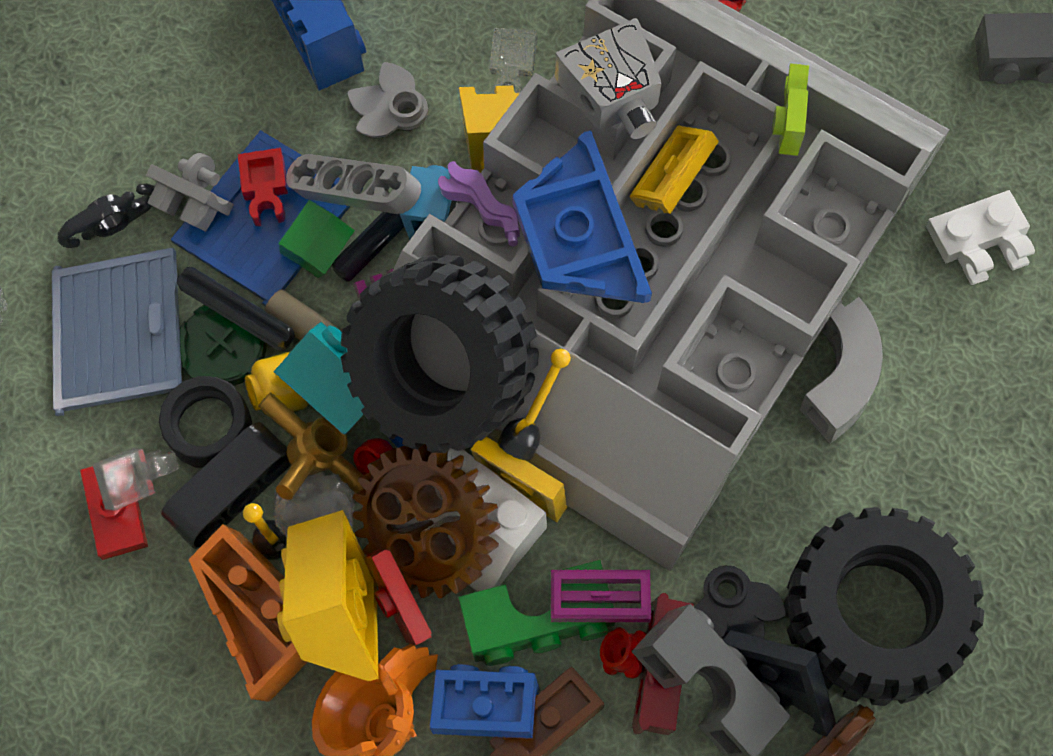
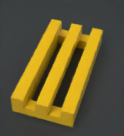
(674, 168)

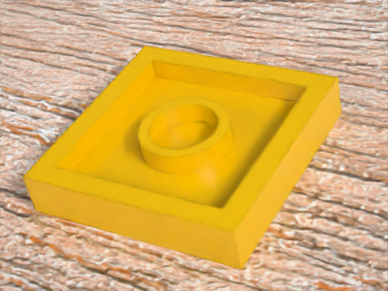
(524, 477)

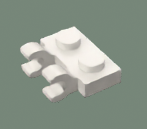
(978, 226)

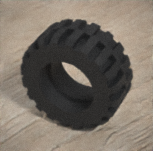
(396, 386)
(921, 558)

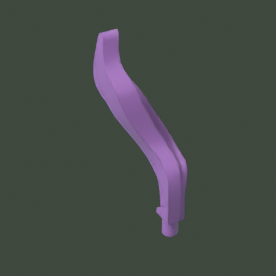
(471, 187)

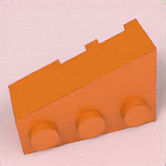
(246, 600)

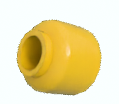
(264, 380)

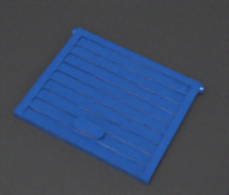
(240, 248)

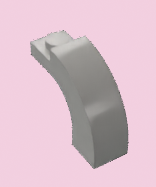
(844, 395)

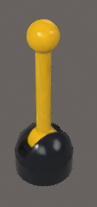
(521, 436)
(266, 532)

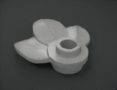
(382, 103)

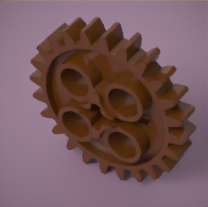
(412, 478)

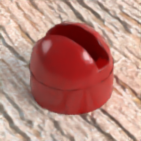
(369, 452)

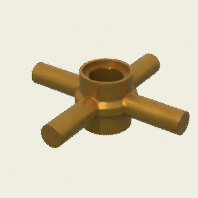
(313, 449)

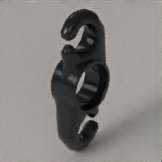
(105, 216)

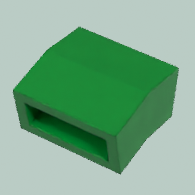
(315, 239)

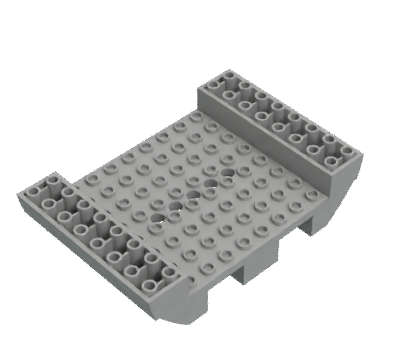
(681, 383)

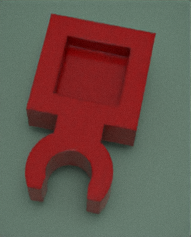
(262, 181)

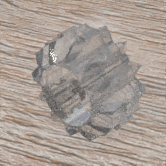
(315, 498)

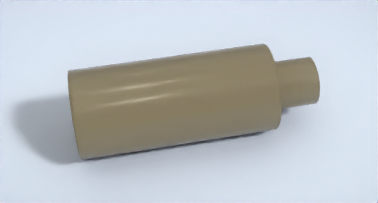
(294, 313)

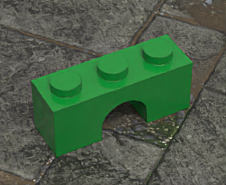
(499, 629)

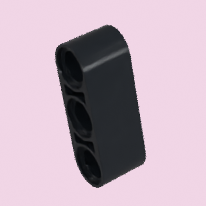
(226, 484)

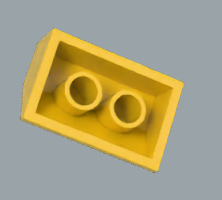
(329, 597)

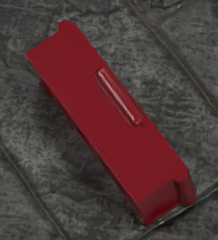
(657, 707)

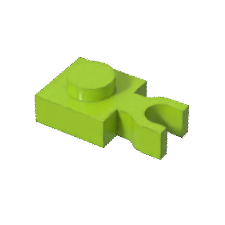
(791, 119)

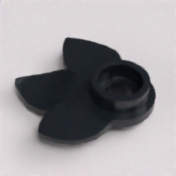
(746, 610)

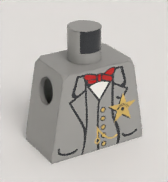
(612, 78)

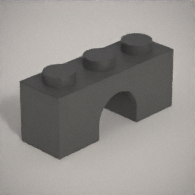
(743, 709)

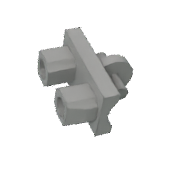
(196, 176)

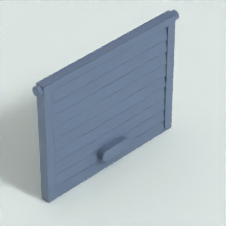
(115, 330)

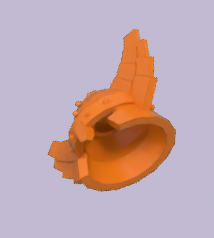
(374, 715)

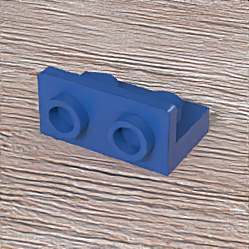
(484, 702)

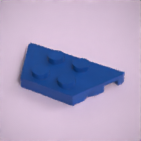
(579, 229)

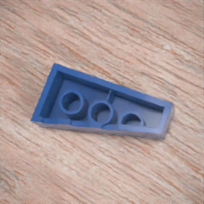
(323, 38)

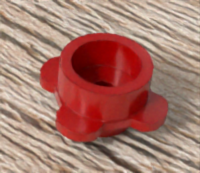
(617, 654)

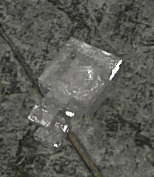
(130, 475)

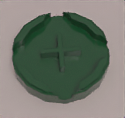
(218, 347)

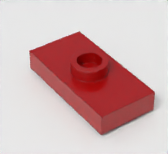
(113, 530)
(396, 598)

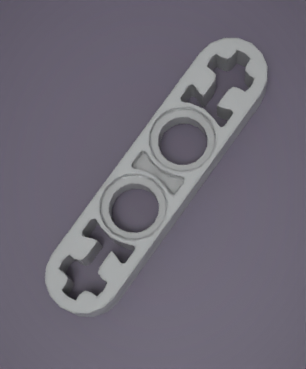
(348, 189)

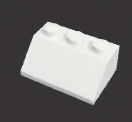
(519, 520)

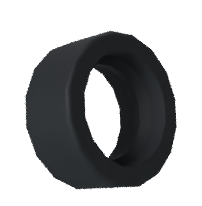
(182, 398)

